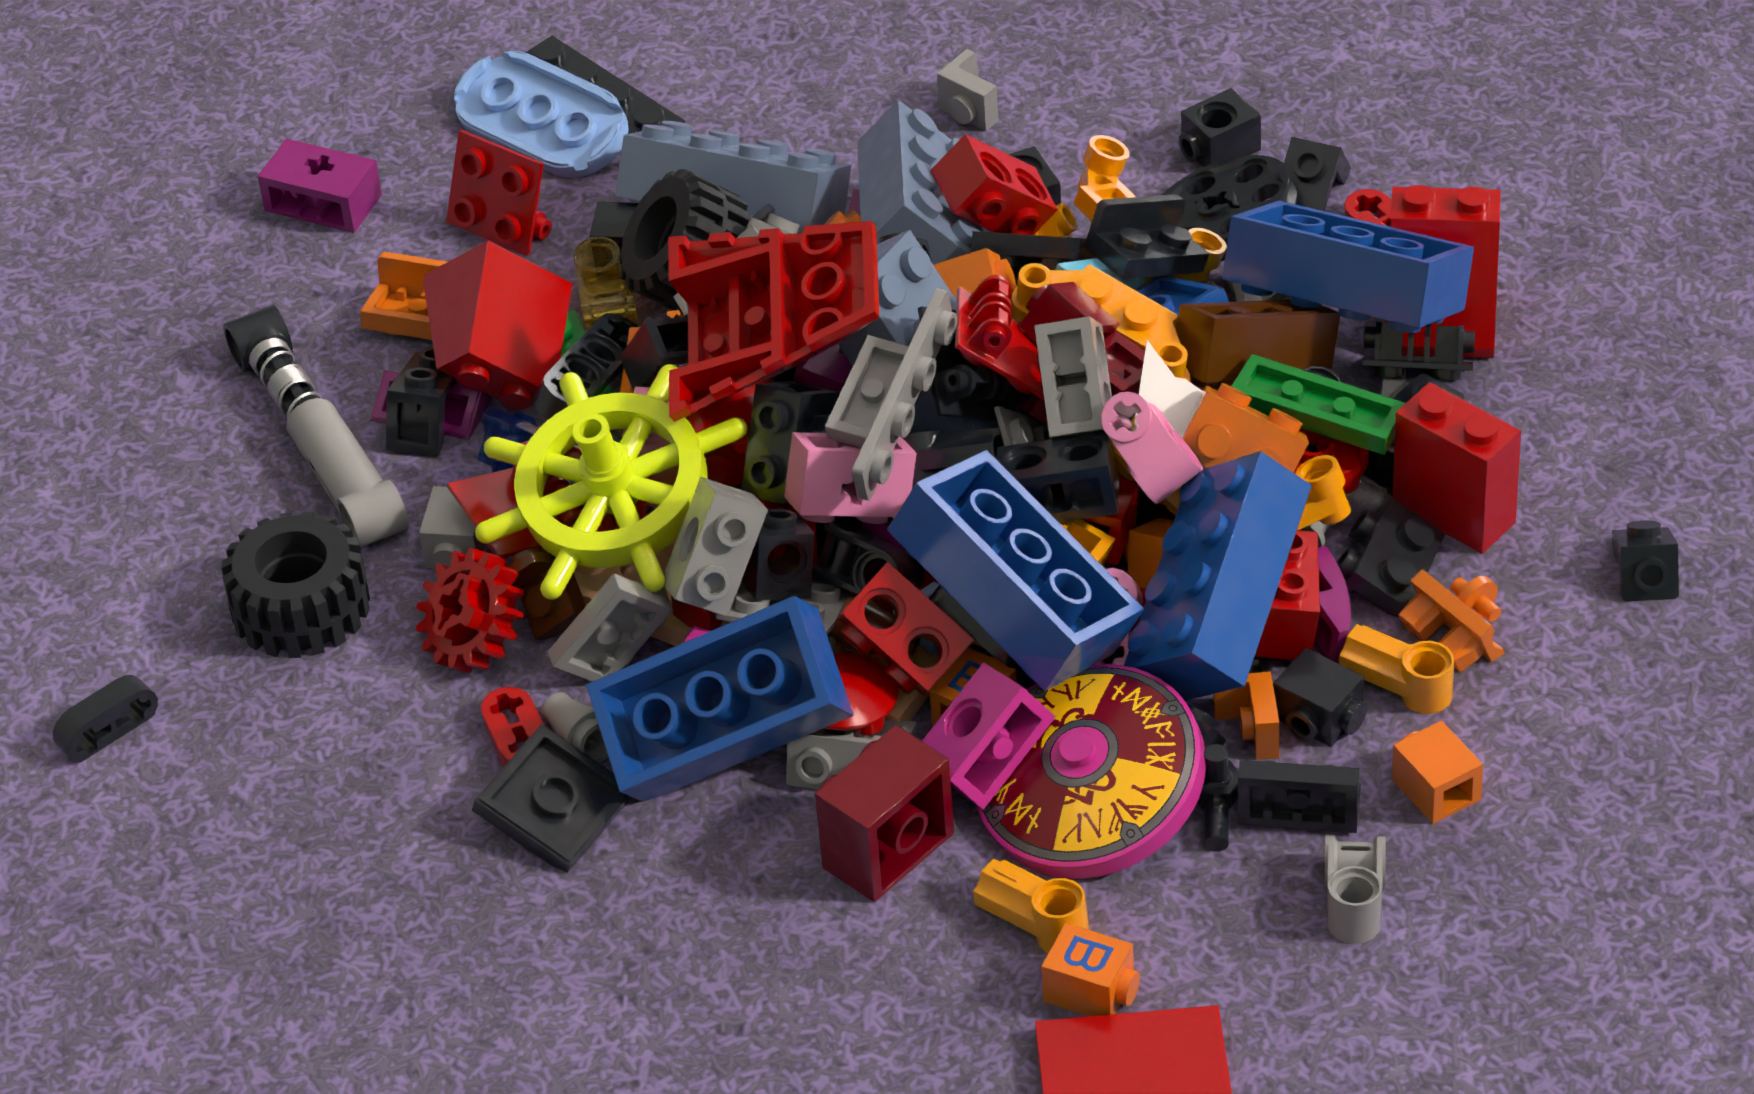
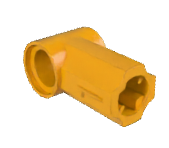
(1416, 672)
(1031, 901)

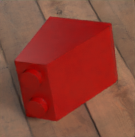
(1467, 218)
(497, 322)

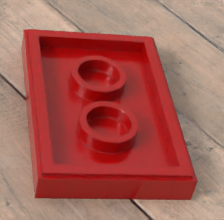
(1134, 1053)

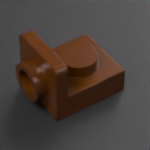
(544, 615)

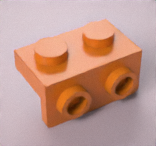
(399, 299)
(1230, 429)

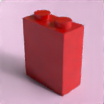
(1456, 467)

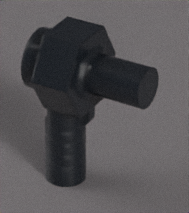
(1218, 796)

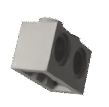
(1073, 375)

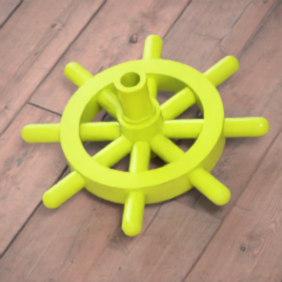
(607, 479)

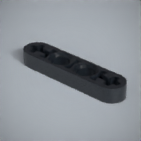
(592, 358)

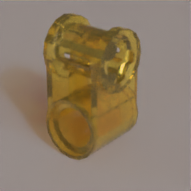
(600, 281)

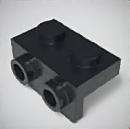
(1387, 554)

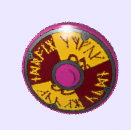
(1103, 778)

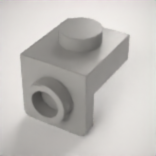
(965, 94)

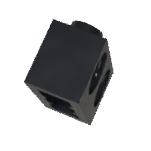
(1067, 475)

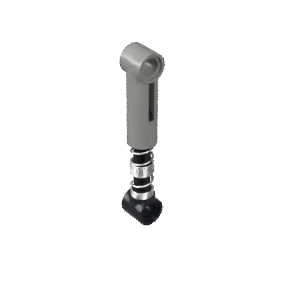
(359, 493)

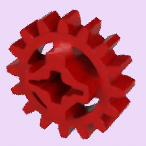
(470, 610)

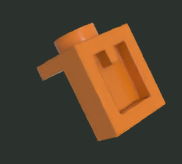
(1256, 713)

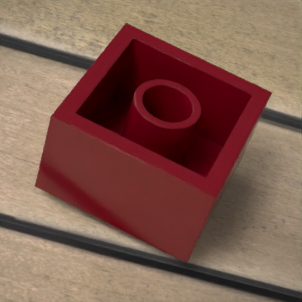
(884, 812)

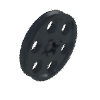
(1224, 191)

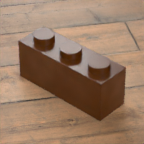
(1227, 333)

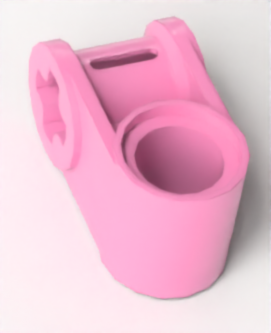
(1153, 451)

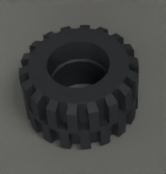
(674, 207)
(296, 584)

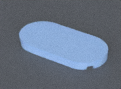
(541, 113)

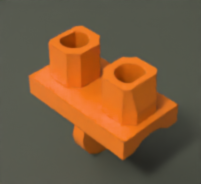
(1463, 614)

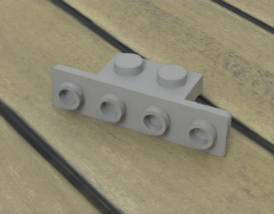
(882, 392)

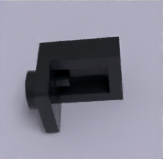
(1646, 561)

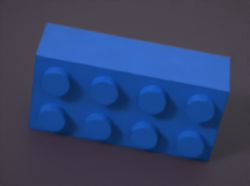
(1347, 265)
(1015, 569)
(1218, 575)
(719, 699)

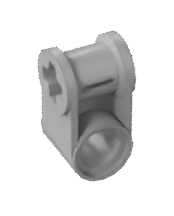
(1354, 888)

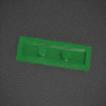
(1320, 403)

